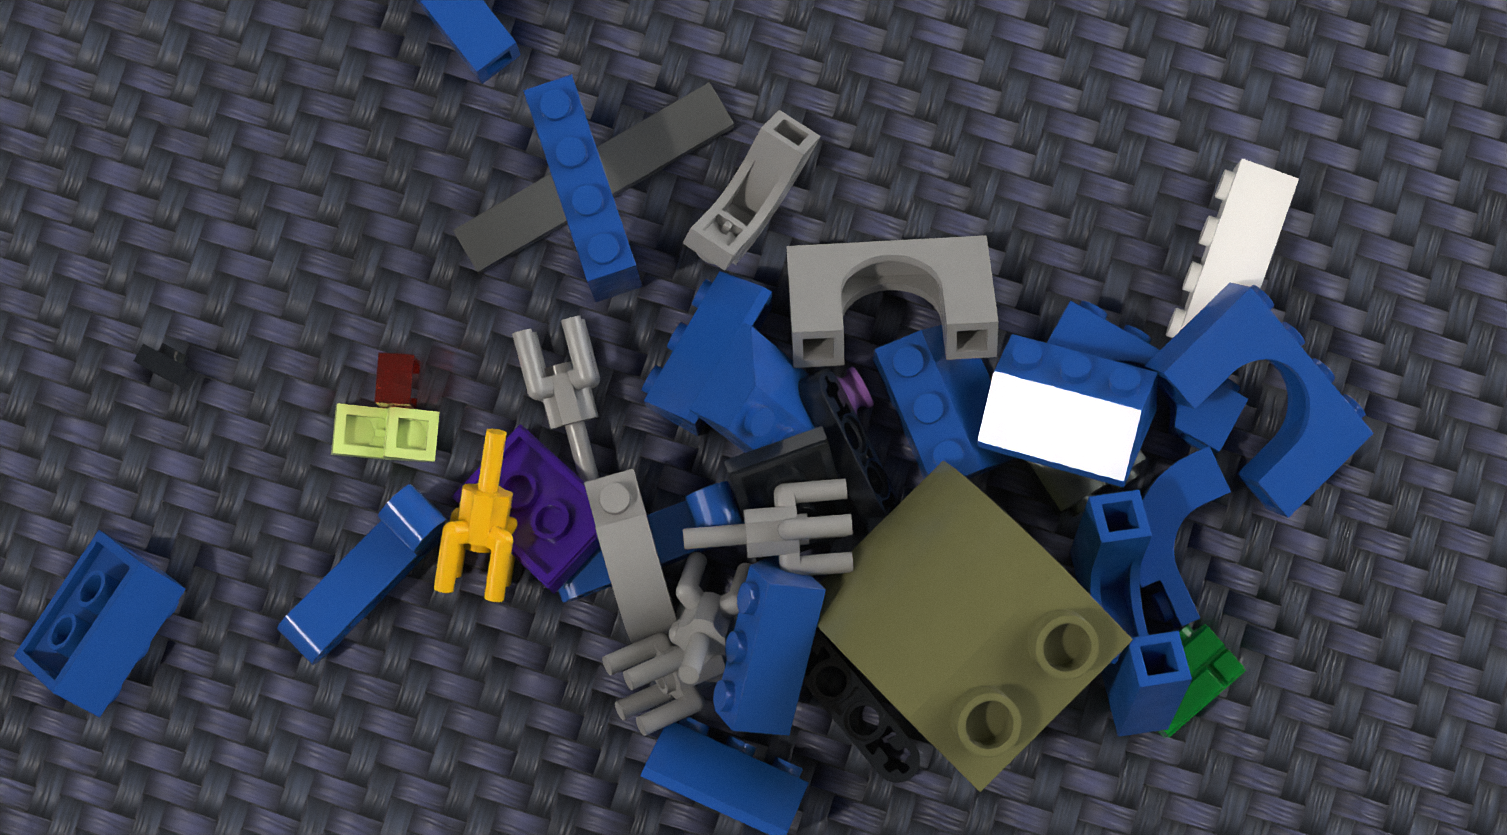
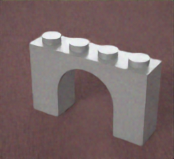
(944, 271)

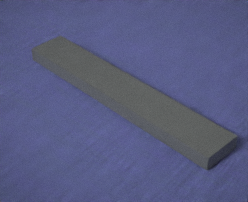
(626, 162)

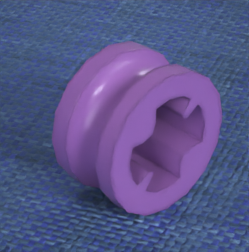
(856, 389)

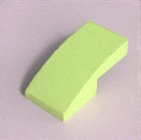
(385, 433)

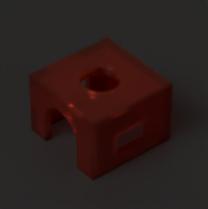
(395, 380)

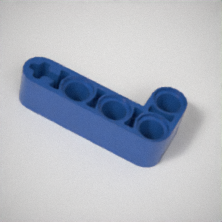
(702, 508)
(366, 575)

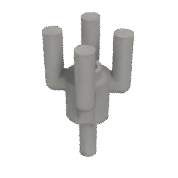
(564, 387)
(782, 530)
(703, 617)
(664, 671)

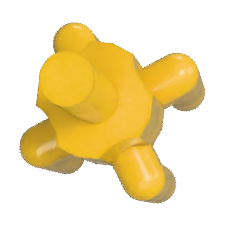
(481, 526)

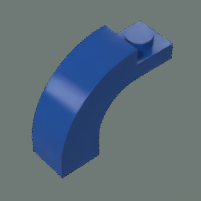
(1167, 503)

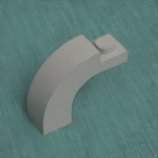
(754, 192)
(631, 555)

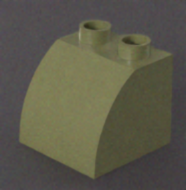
(967, 624)

